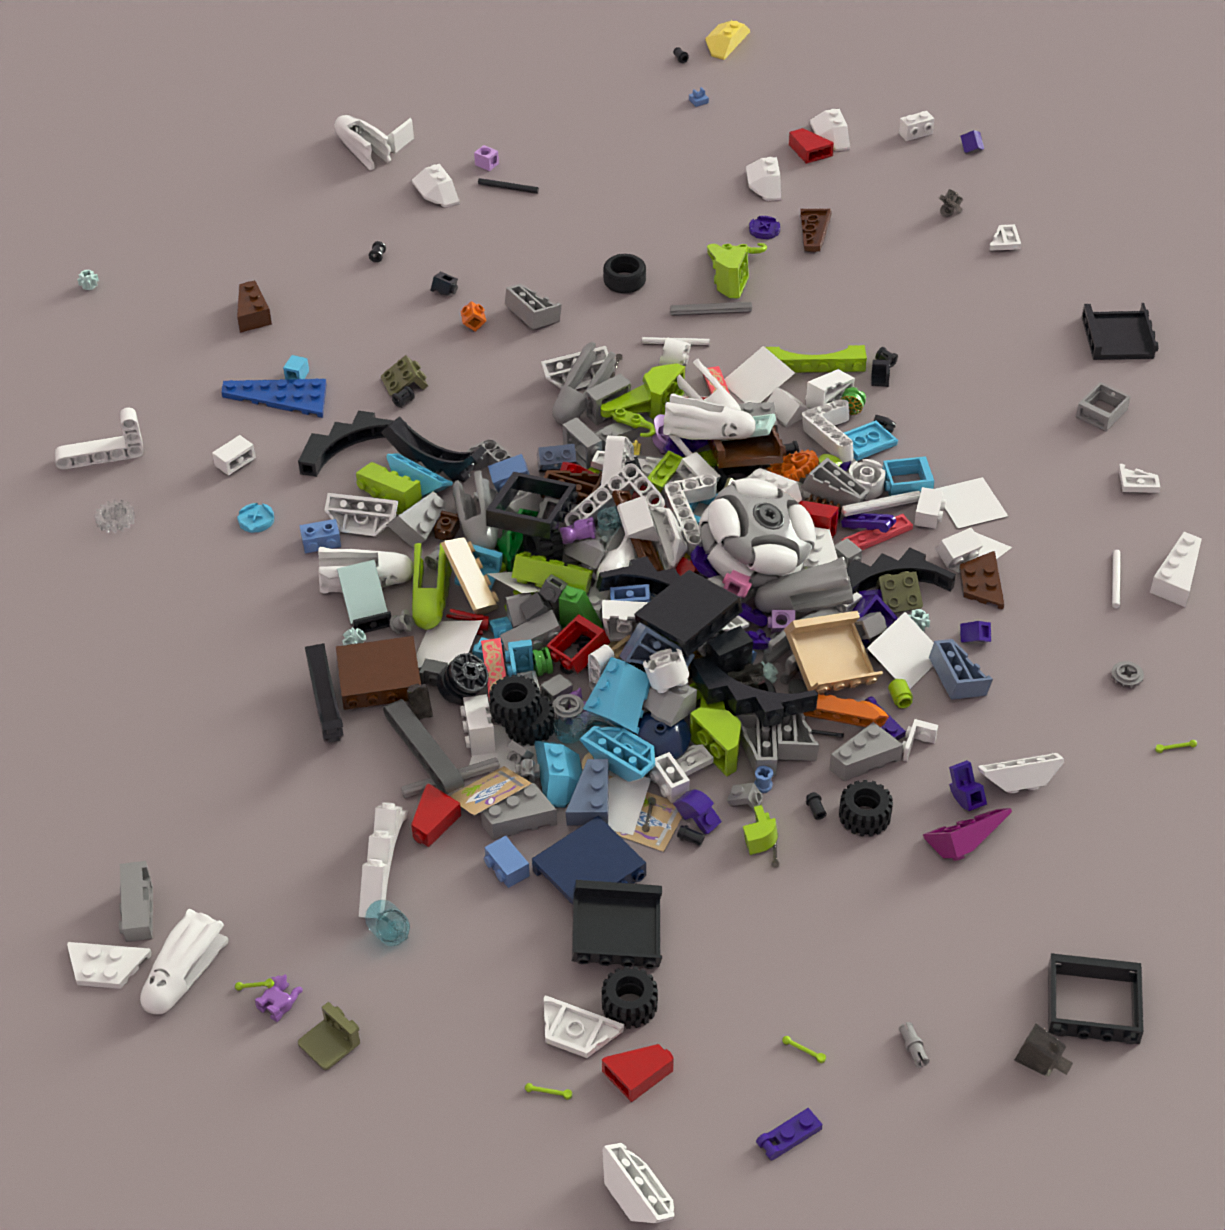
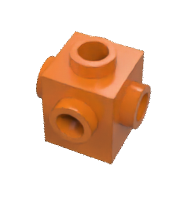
(473, 316)

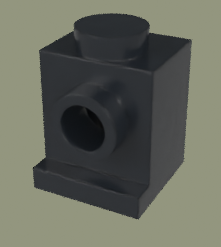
(444, 283)

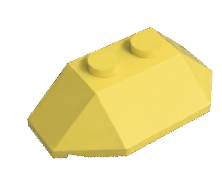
(726, 38)

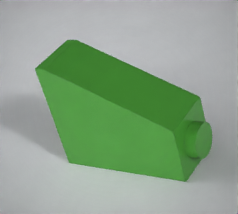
(575, 602)

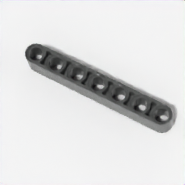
(423, 746)

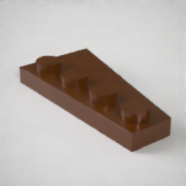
(814, 227)

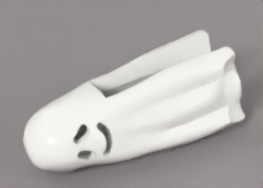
(362, 139)
(719, 397)
(705, 421)
(618, 552)
(391, 566)
(182, 960)

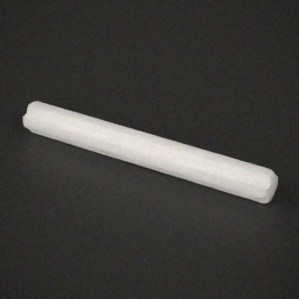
(880, 503)

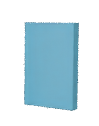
(870, 440)

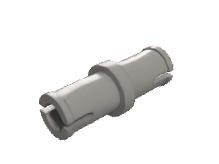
(914, 1044)

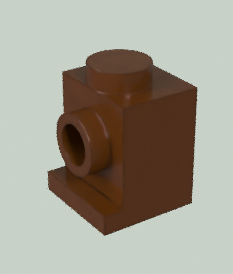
(447, 526)

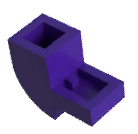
(964, 788)
(699, 807)

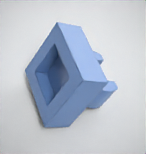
(698, 98)

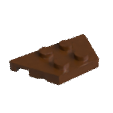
(981, 580)

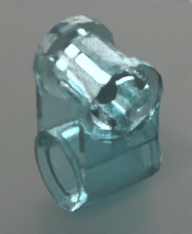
(612, 516)

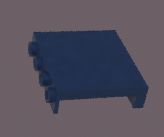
(589, 854)

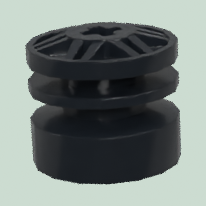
(462, 678)

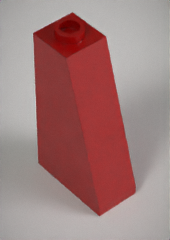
(823, 515)

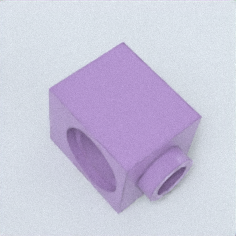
(486, 158)
(786, 615)

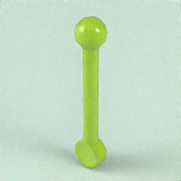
(1160, 748)
(268, 983)
(821, 1057)
(567, 1094)

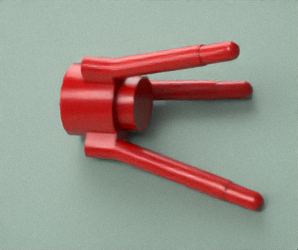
(471, 617)

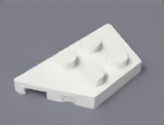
(105, 964)
(577, 1028)

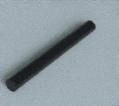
(507, 185)

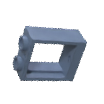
(555, 455)

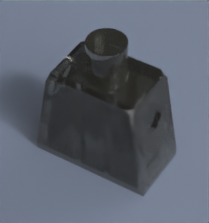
(1043, 1052)

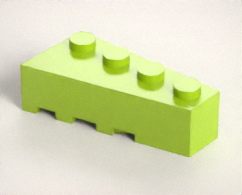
(389, 485)
(537, 570)

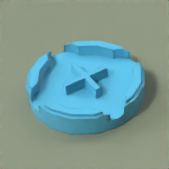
(255, 517)

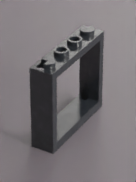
(544, 528)
(1098, 969)

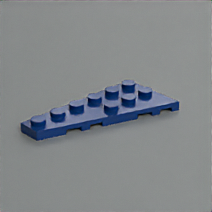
(283, 394)

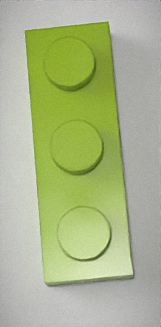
(664, 470)

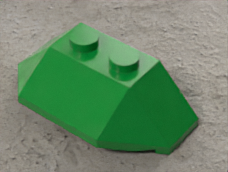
(512, 542)

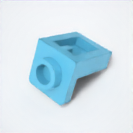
(500, 626)

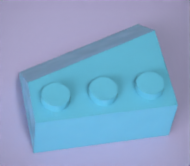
(620, 695)

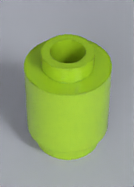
(900, 693)

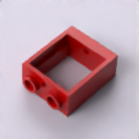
(568, 635)

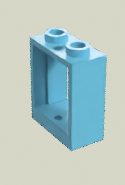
(904, 467)

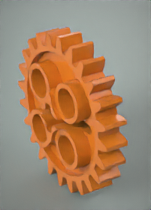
(795, 465)

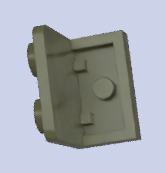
(402, 375)
(900, 591)
(330, 1038)

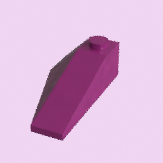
(965, 835)

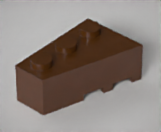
(252, 307)
(585, 482)

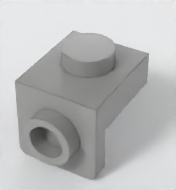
(745, 794)

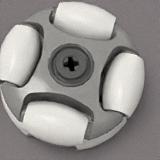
(756, 531)

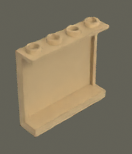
(830, 652)

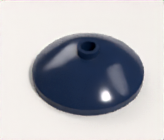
(670, 739)

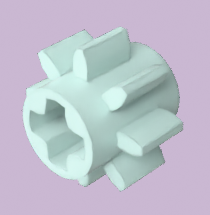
(88, 279)
(920, 618)
(353, 636)
(770, 671)

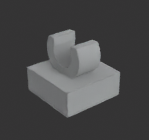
(518, 751)

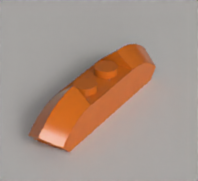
(848, 711)

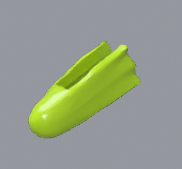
(429, 602)

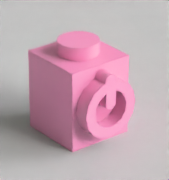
(737, 583)

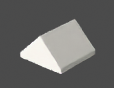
(401, 136)
(787, 407)
(637, 519)

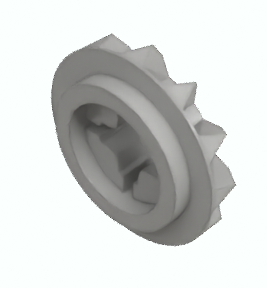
(1131, 669)
(563, 701)

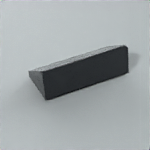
(373, 622)

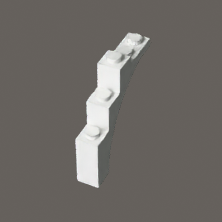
(380, 852)

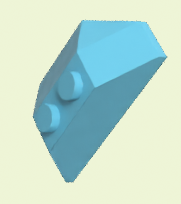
(428, 480)
(626, 753)
(558, 771)

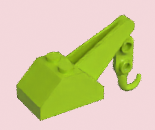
(732, 266)
(649, 398)
(717, 732)

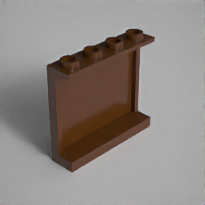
(748, 451)
(377, 671)

